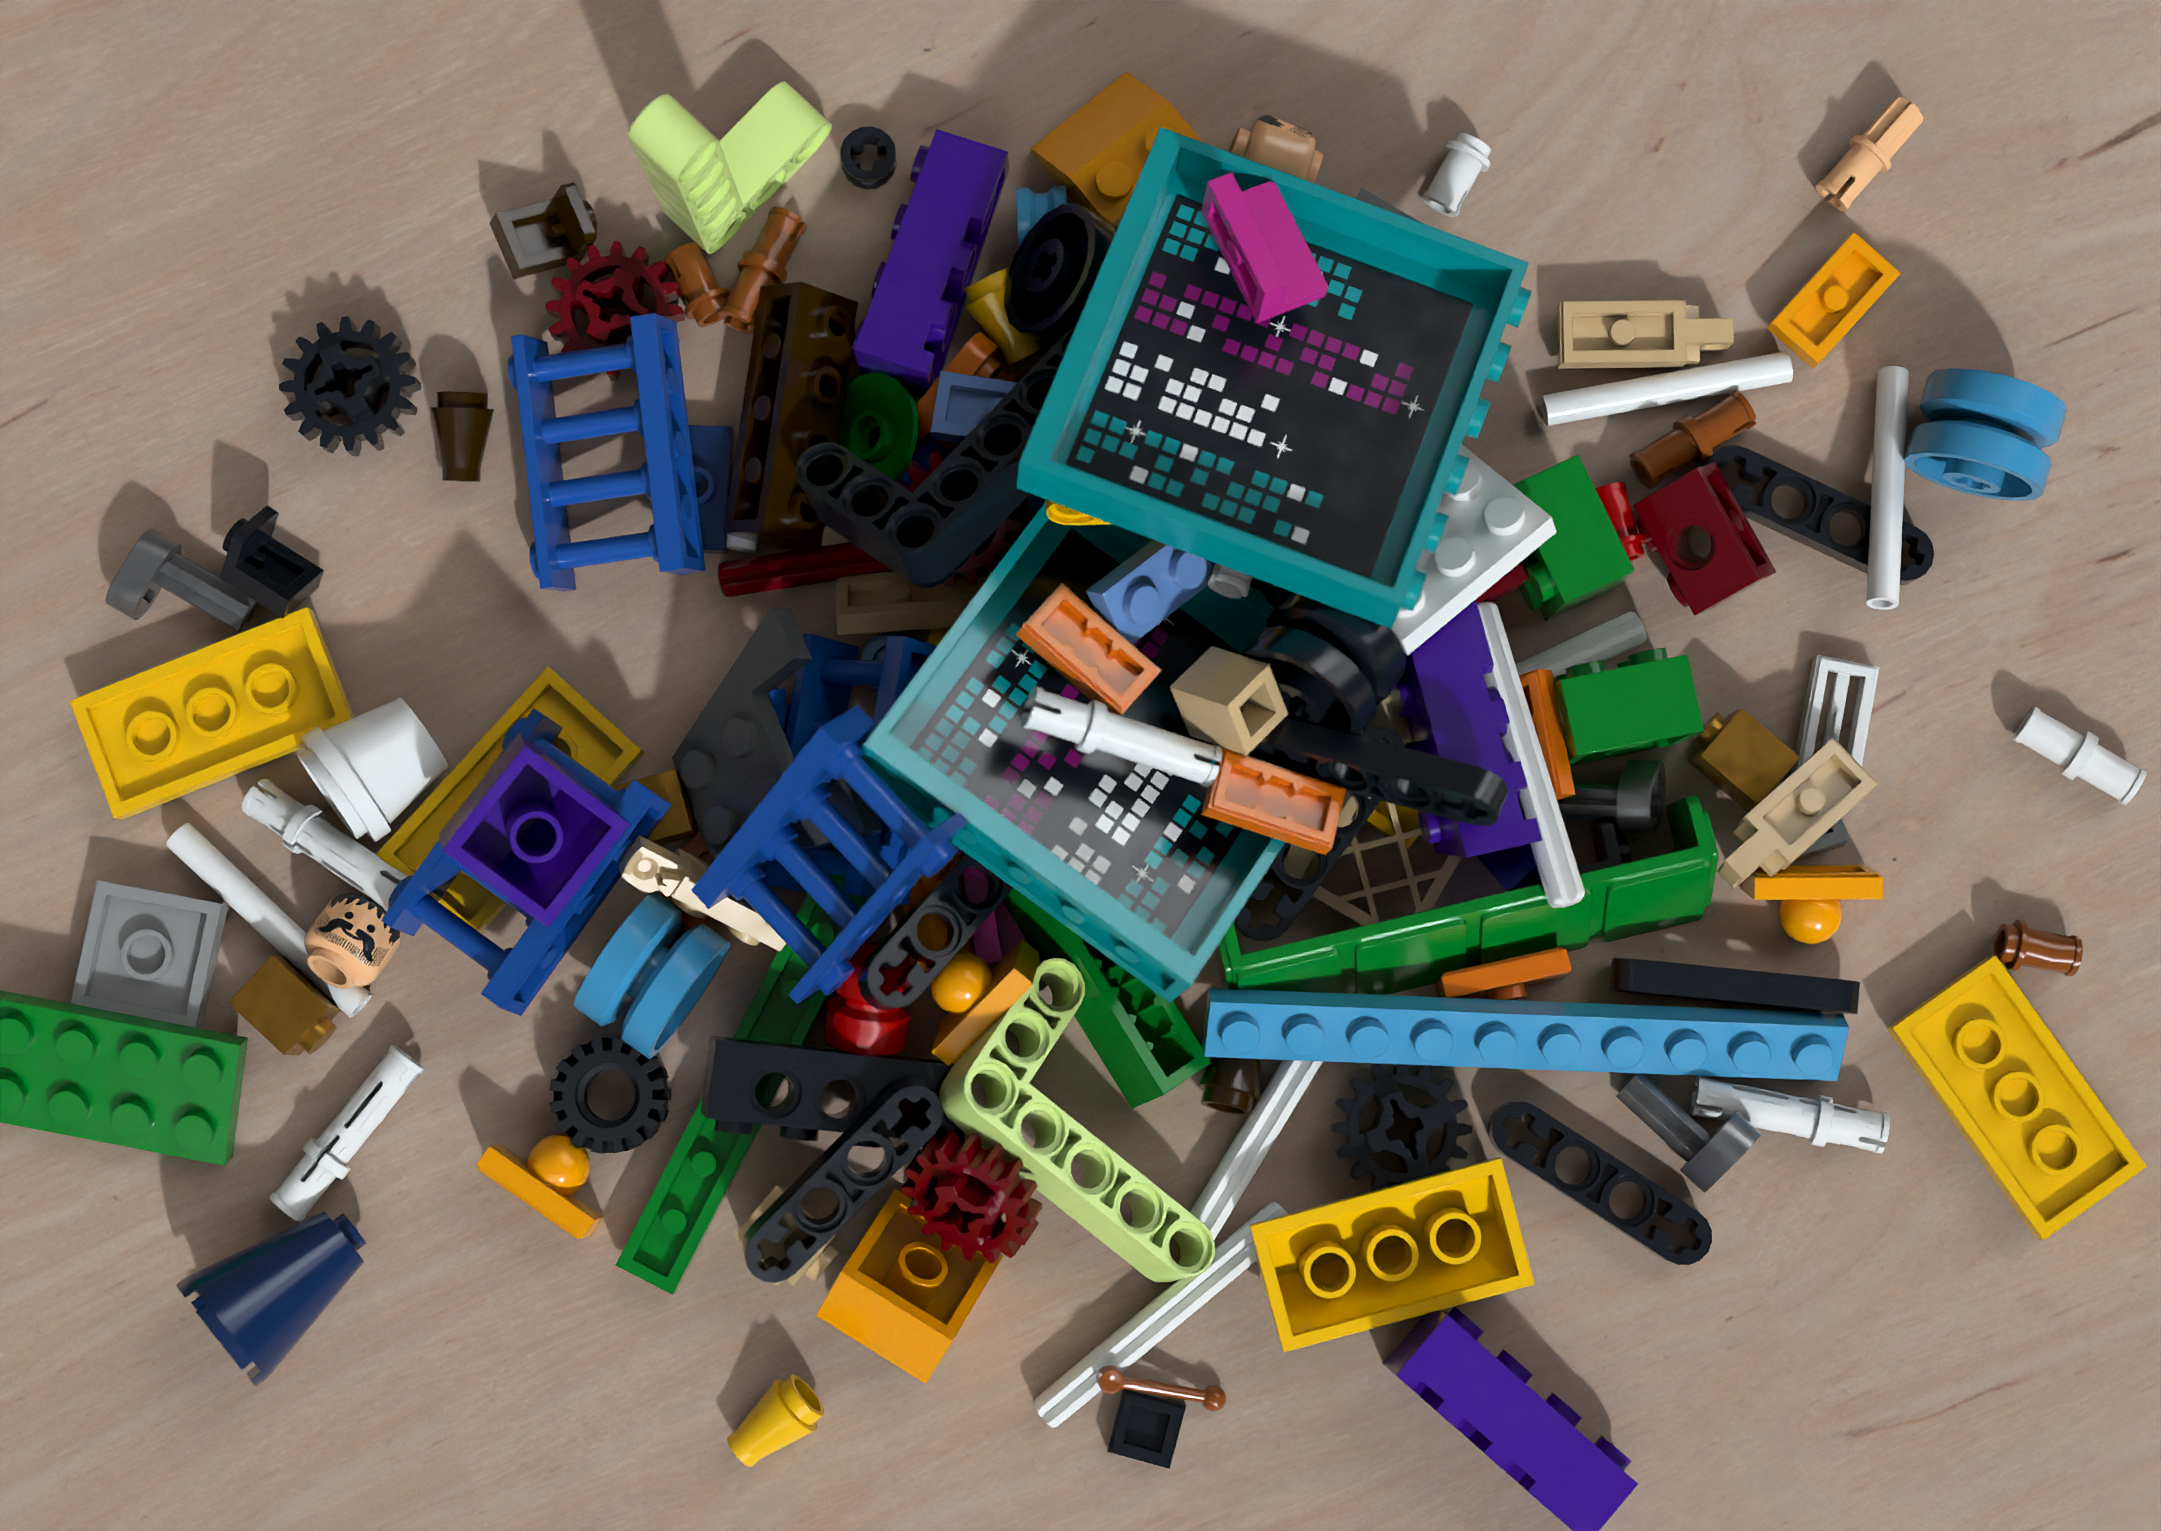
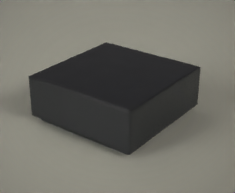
(1146, 1427)

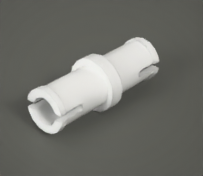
(2079, 755)

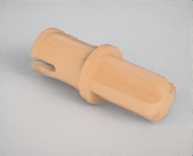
(1870, 153)

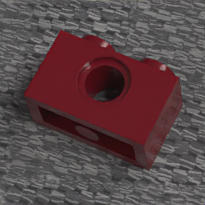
(1735, 553)

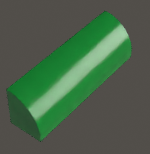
(1128, 1023)

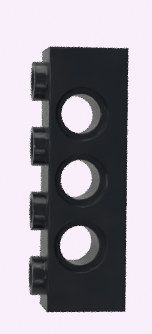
(739, 1064)

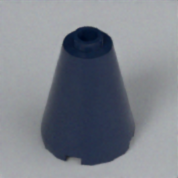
(275, 1290)

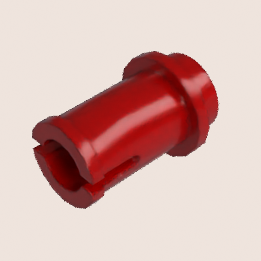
(1619, 511)

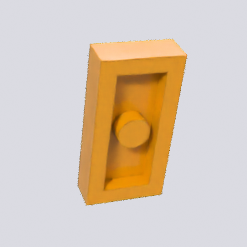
(1833, 300)

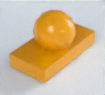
(1811, 896)
(978, 996)
(547, 1181)

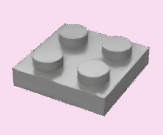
(149, 954)

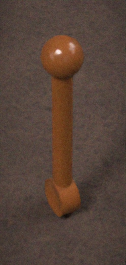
(1112, 1381)

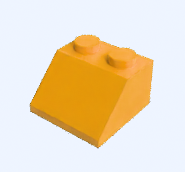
(1107, 144)
(905, 1291)

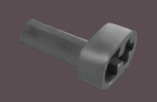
(157, 565)
(1633, 803)
(1705, 1154)

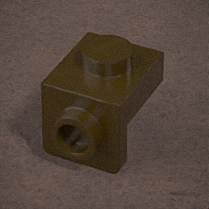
(545, 232)

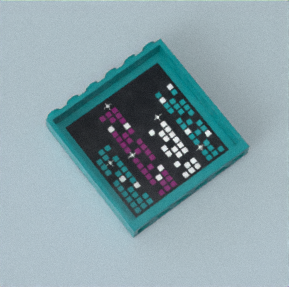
(1288, 440)
(1077, 833)

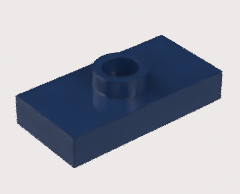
(712, 471)

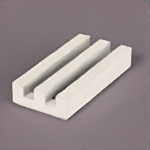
(1813, 704)

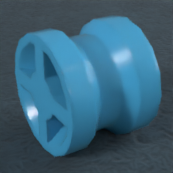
(1033, 206)

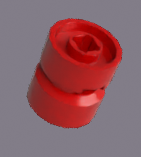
(859, 1026)

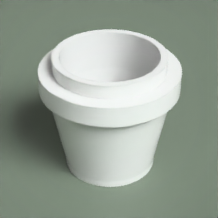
(372, 766)

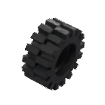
(571, 1096)

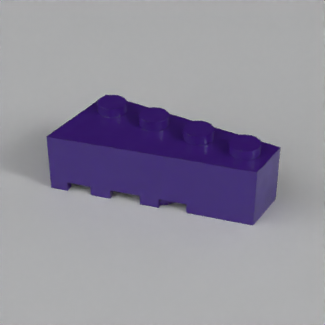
(931, 260)
(1462, 720)
(1510, 1422)

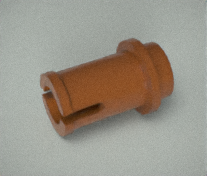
(696, 284)
(2038, 949)

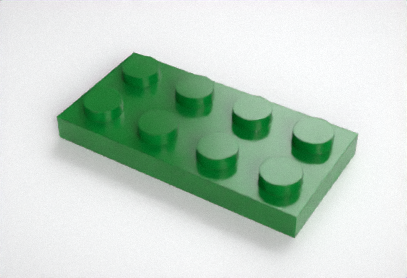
(119, 1078)

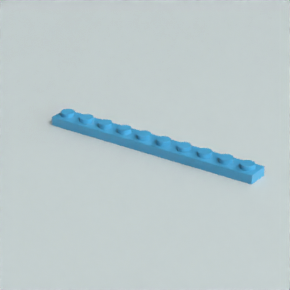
(1523, 1034)

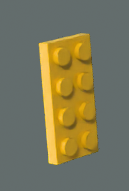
(211, 713)
(585, 738)
(2016, 1097)

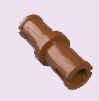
(762, 267)
(1692, 439)

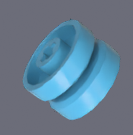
(1985, 434)
(646, 971)

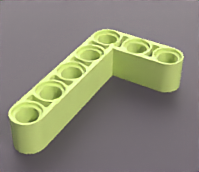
(721, 184)
(1062, 1138)

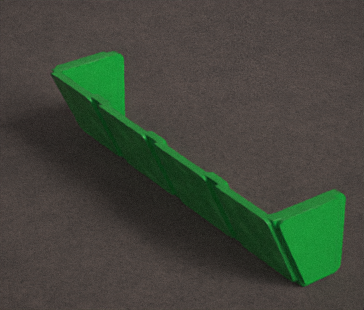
(1506, 925)

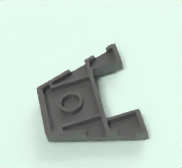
(741, 749)

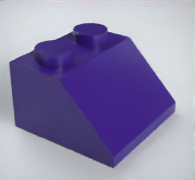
(532, 830)

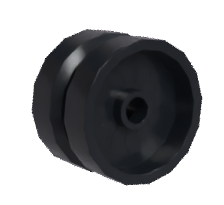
(1056, 271)
(1328, 662)

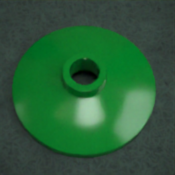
(879, 423)

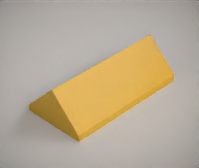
(1391, 1254)

